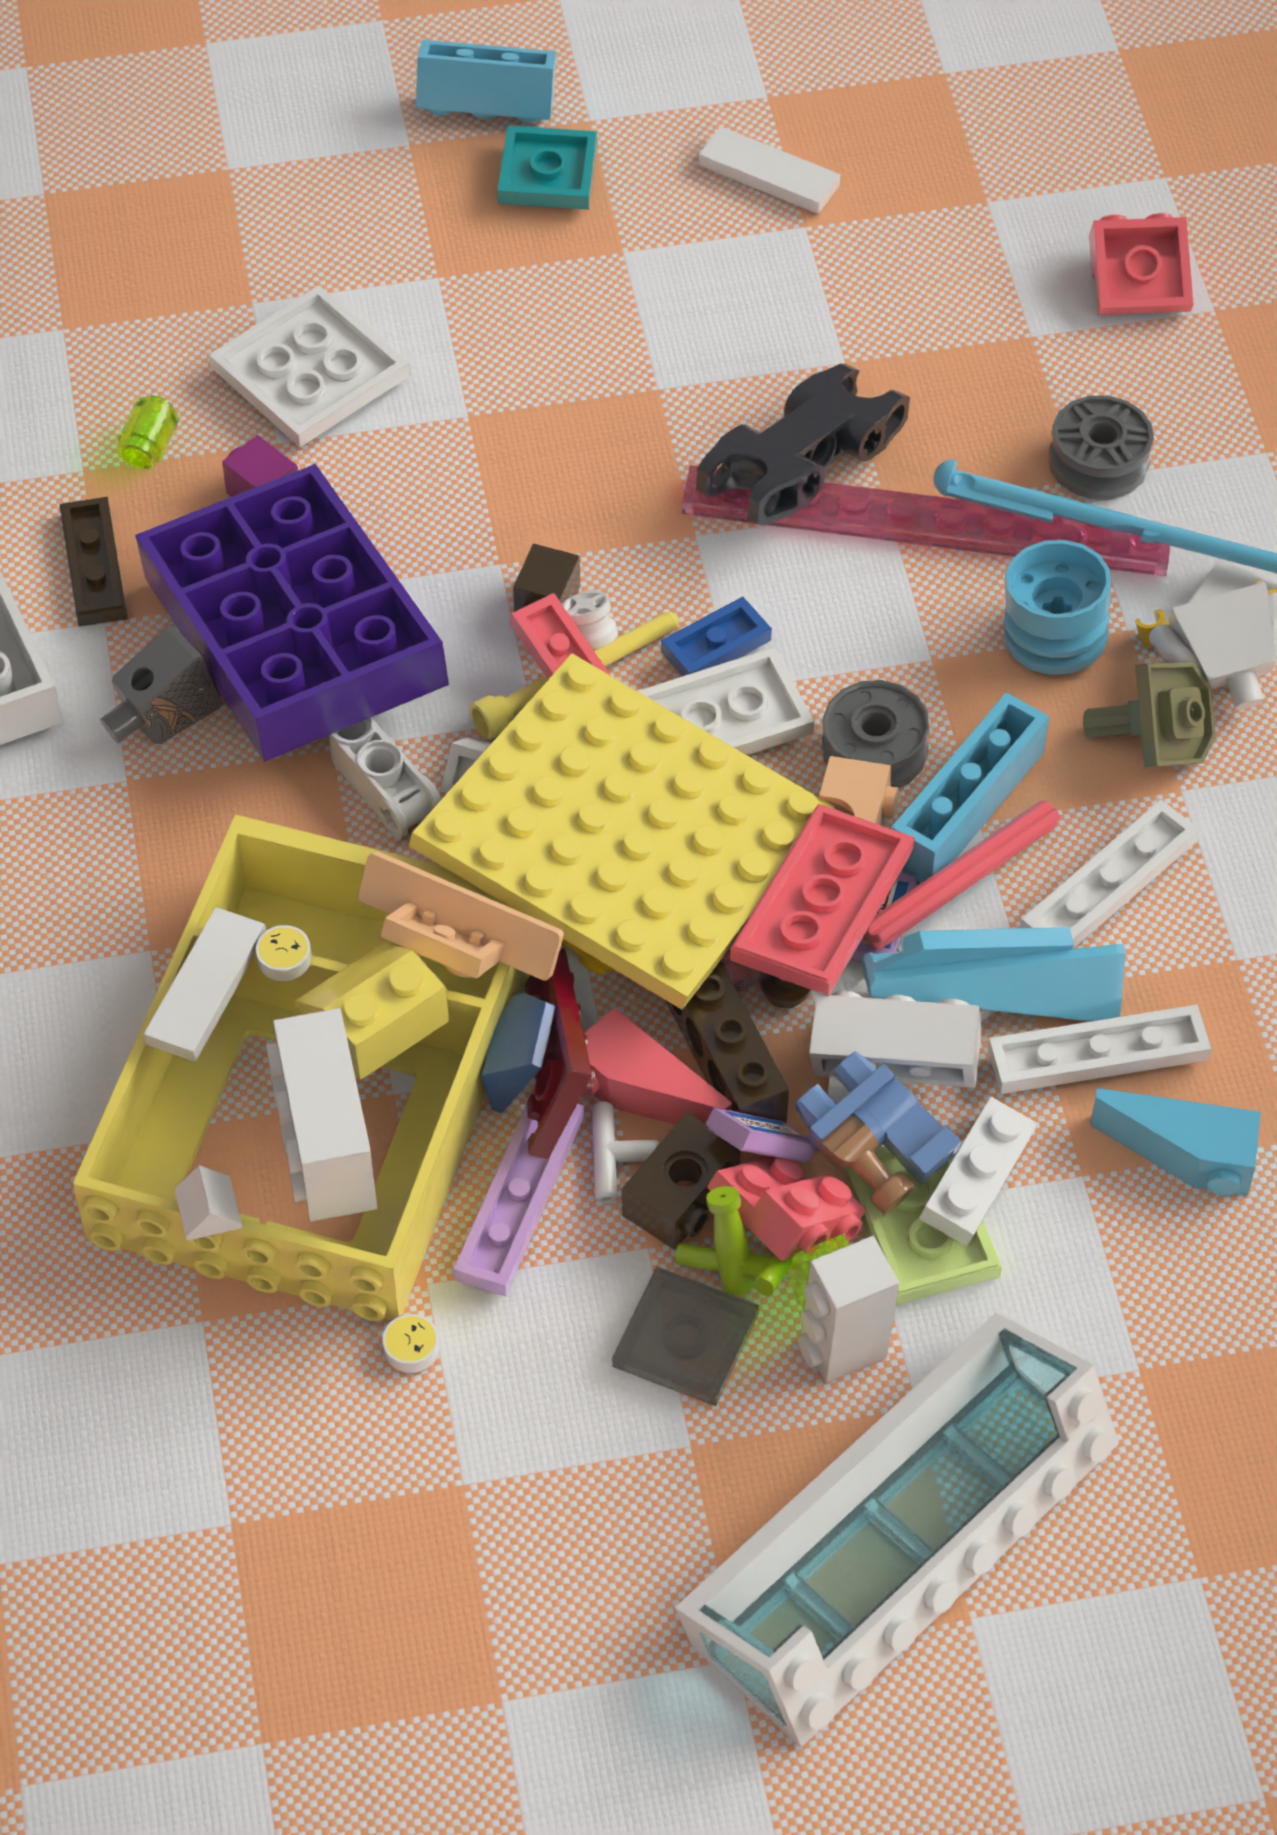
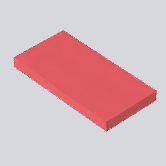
(822, 899)

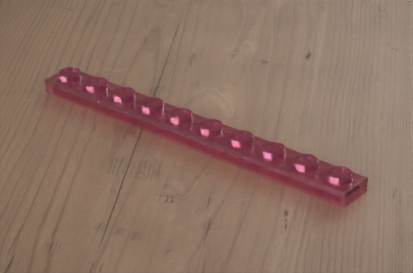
(933, 523)

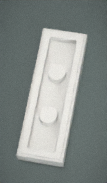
(769, 170)
(204, 984)

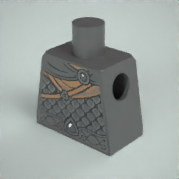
(162, 690)

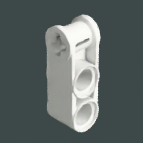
(383, 776)

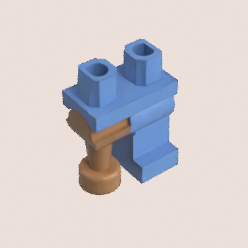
(874, 1115)

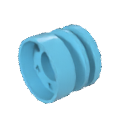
(1057, 607)

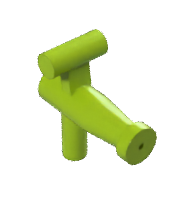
(731, 1250)

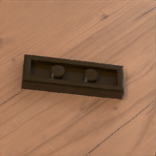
(93, 561)

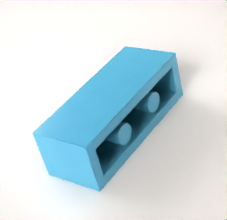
(485, 80)

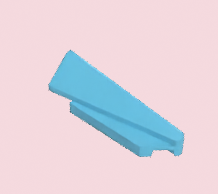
(1004, 972)

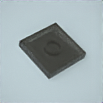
(685, 1336)

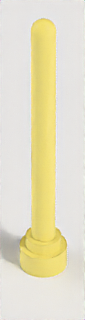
(494, 714)

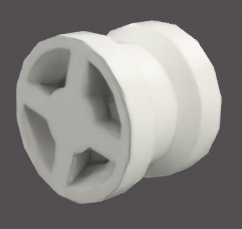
(590, 614)

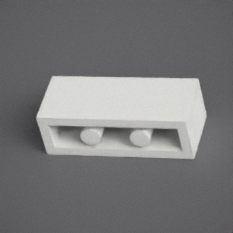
(911, 1037)
(848, 1310)

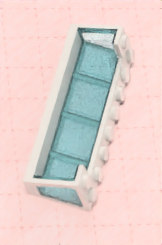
(900, 1525)

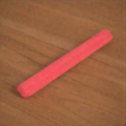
(961, 874)

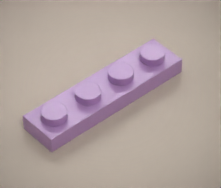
(512, 1208)

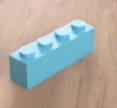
(972, 785)

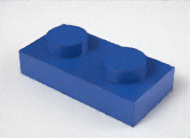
(717, 638)

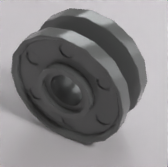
(1100, 447)
(881, 711)

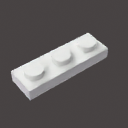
(978, 1171)

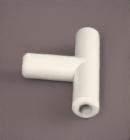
(609, 1152)

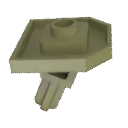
(1170, 715)

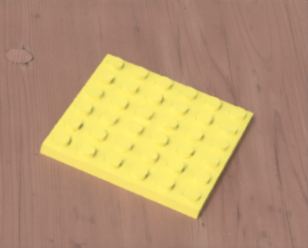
(620, 829)

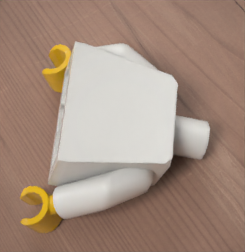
(1225, 636)

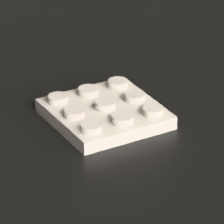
(309, 365)

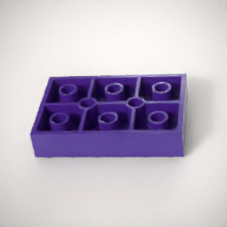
(292, 611)

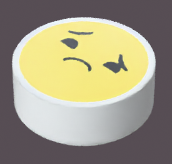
(283, 953)
(411, 1343)

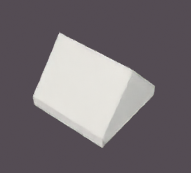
(207, 1204)

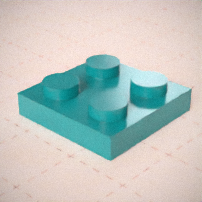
(547, 167)

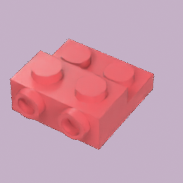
(1141, 264)
(788, 1208)

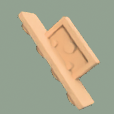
(455, 923)

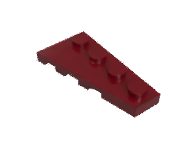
(566, 1064)

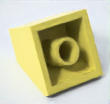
(385, 1004)

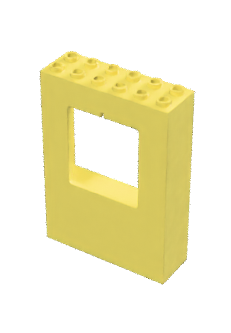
(168, 1101)

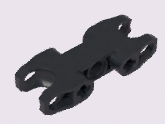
(790, 457)

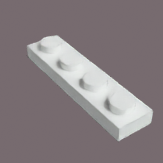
(1115, 873)
(1099, 1049)

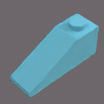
(1191, 1140)

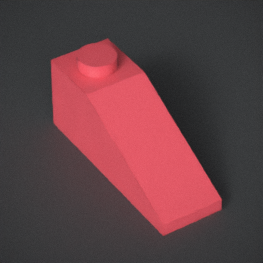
(644, 1076)

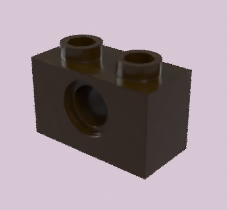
(664, 1207)

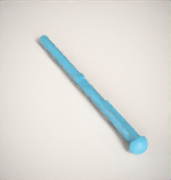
(1043, 506)

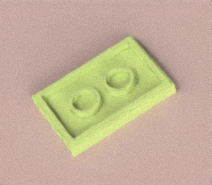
(919, 1254)

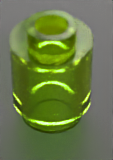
(147, 432)

